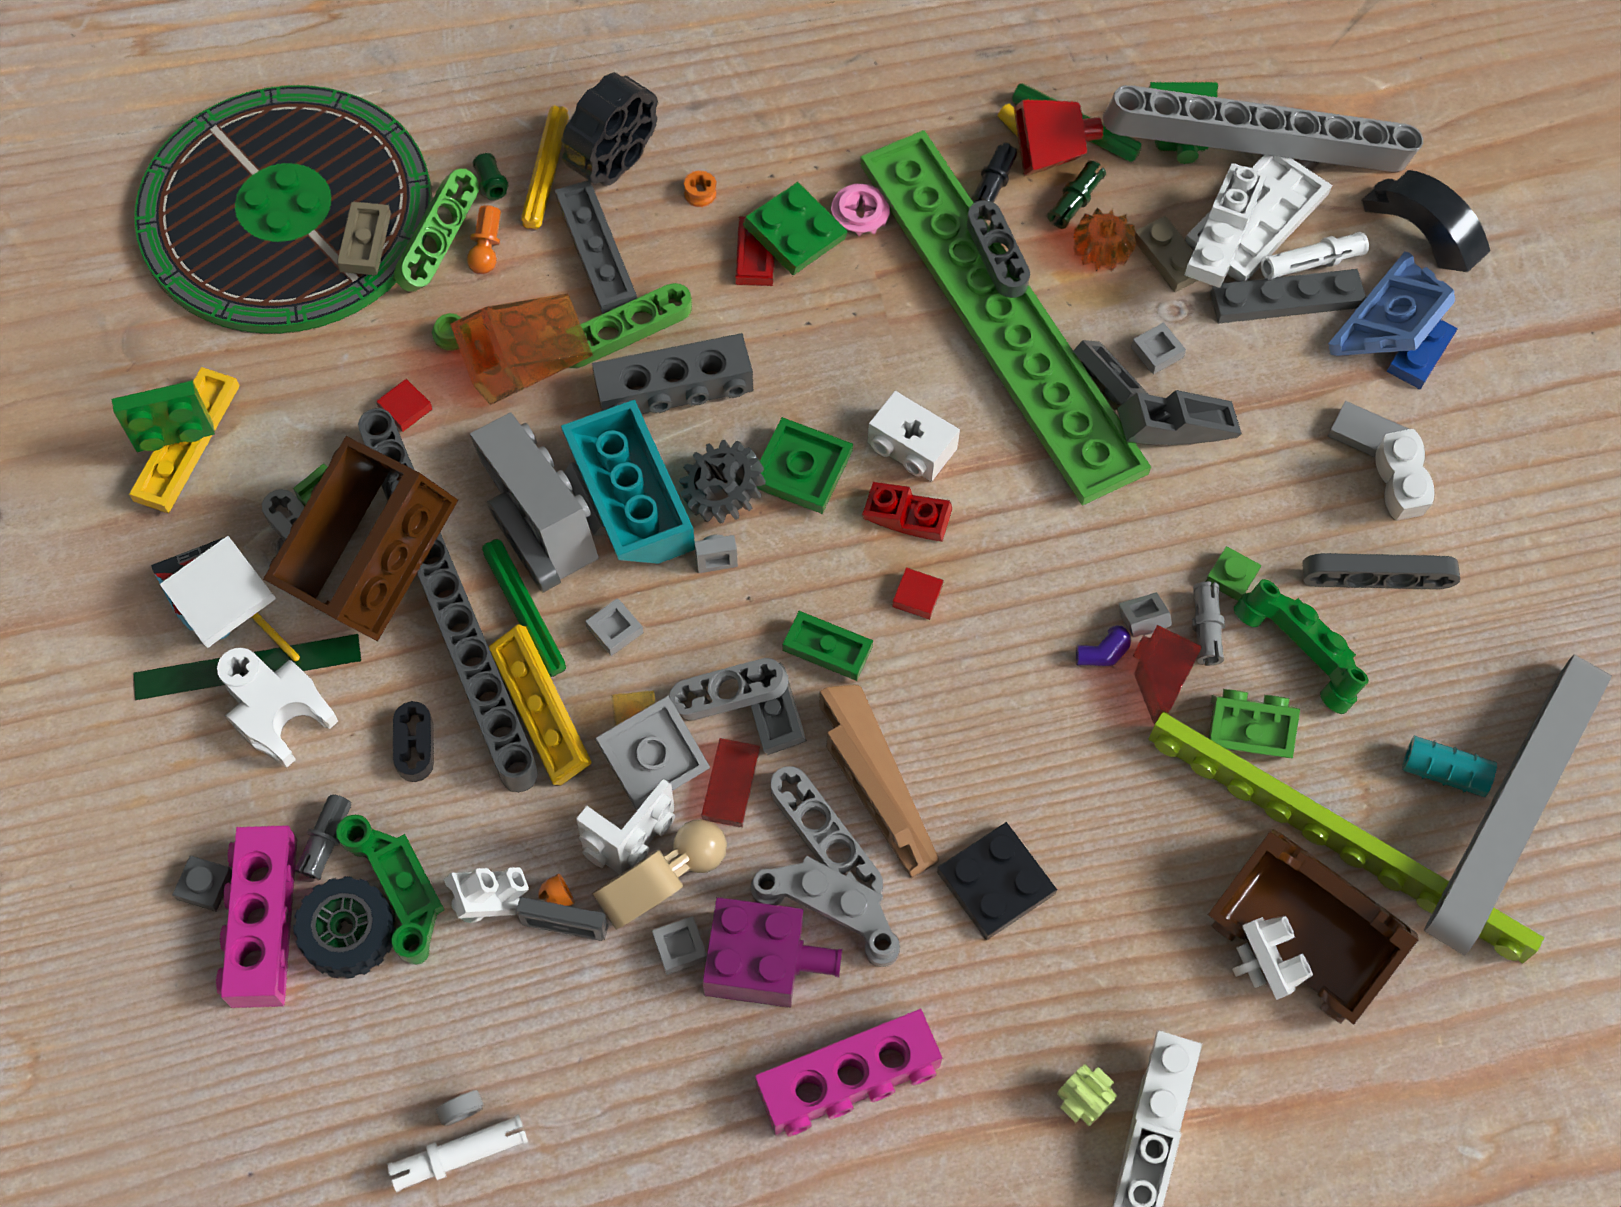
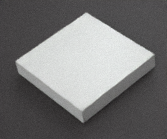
(217, 591)

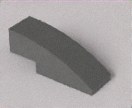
(1178, 419)

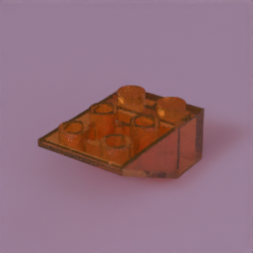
(520, 344)

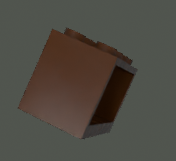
(390, 552)

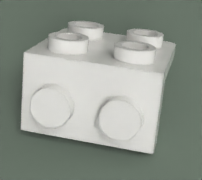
(623, 848)

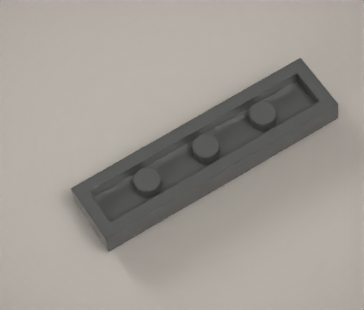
(595, 246)
(1287, 296)

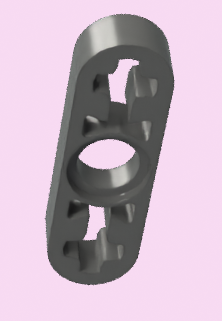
(994, 263)
(523, 542)

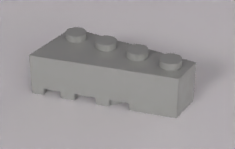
(537, 492)

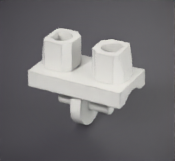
(486, 893)
(1280, 975)

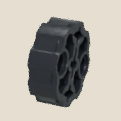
(609, 129)

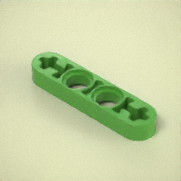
(439, 231)
(632, 332)

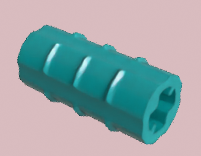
(1449, 766)

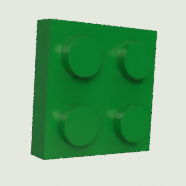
(795, 228)
(163, 416)
(803, 464)

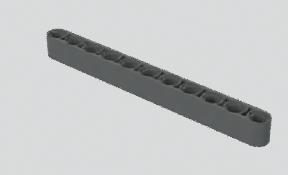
(465, 643)

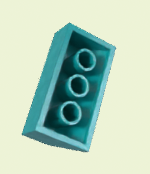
(630, 485)

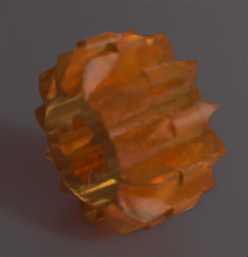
(1104, 239)

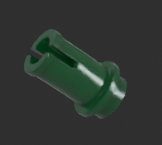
(492, 184)

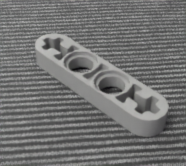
(831, 832)

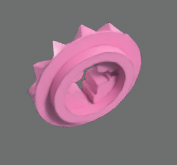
(875, 207)

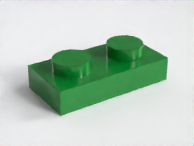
(827, 645)

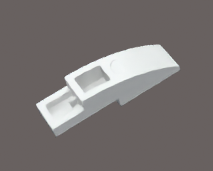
(1225, 225)
(1157, 1122)

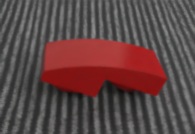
(906, 513)

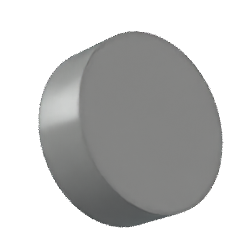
(460, 1108)

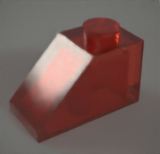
(1163, 668)

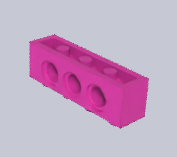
(266, 980)
(906, 1035)

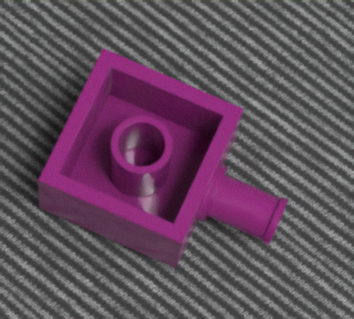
(759, 952)

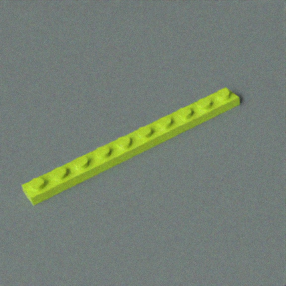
(1326, 828)

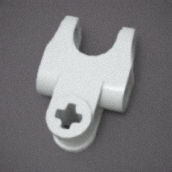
(269, 700)

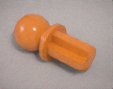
(482, 257)

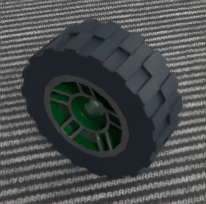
(320, 926)

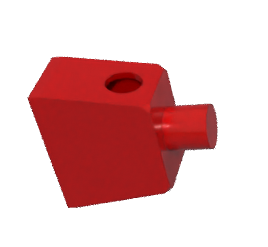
(1053, 133)

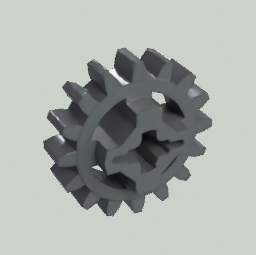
(731, 465)

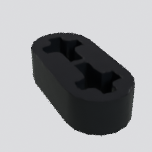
(404, 741)

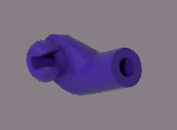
(1108, 651)

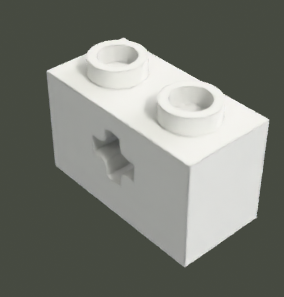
(912, 436)

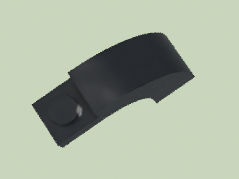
(1438, 213)

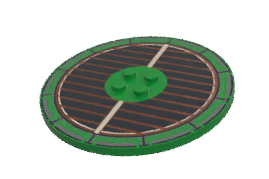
(255, 204)

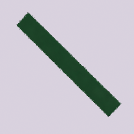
(205, 674)

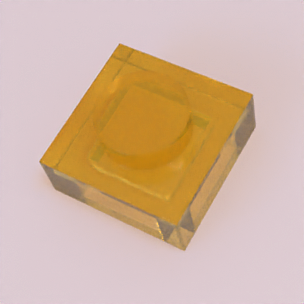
(629, 704)

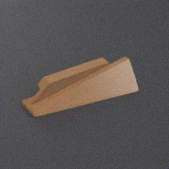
(874, 775)

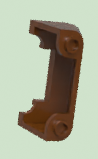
(1337, 928)

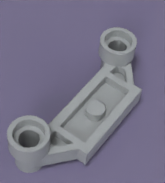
(834, 898)

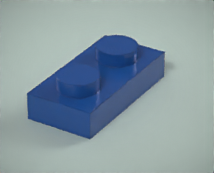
(1418, 364)

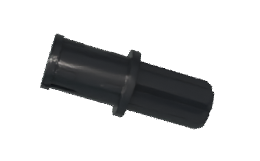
(995, 174)

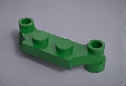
(1318, 641)
(402, 881)

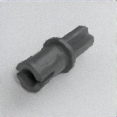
(323, 837)

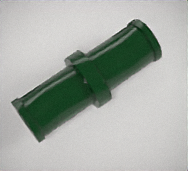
(1076, 194)

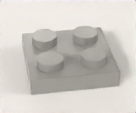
(651, 749)

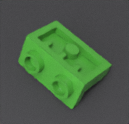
(1254, 725)

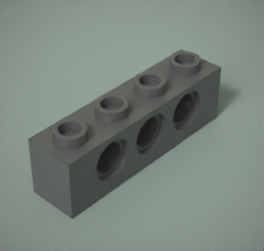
(682, 362)

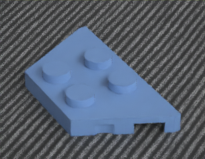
(1396, 312)

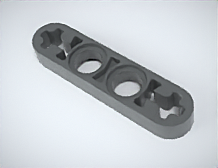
(1381, 571)

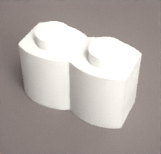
(1400, 465)

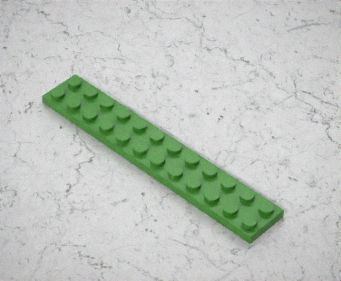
(1012, 333)

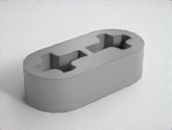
(277, 519)

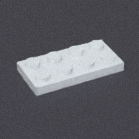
(1283, 204)

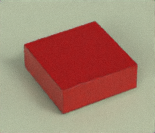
(405, 404)
(917, 593)

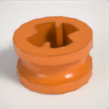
(697, 198)

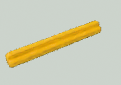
(544, 167)

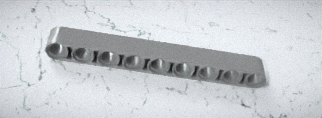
(1261, 128)
(1517, 806)

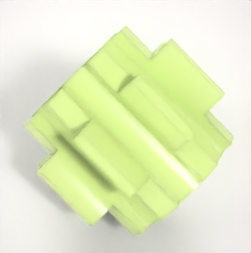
(1086, 1094)

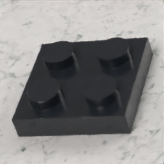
(996, 880)

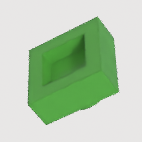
(1233, 573)

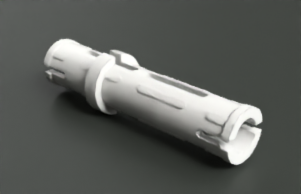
(1327, 252)
(456, 1153)

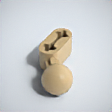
(696, 848)

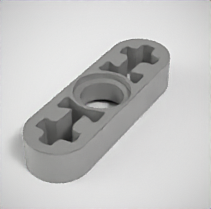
(753, 670)

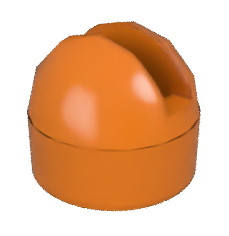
(556, 891)

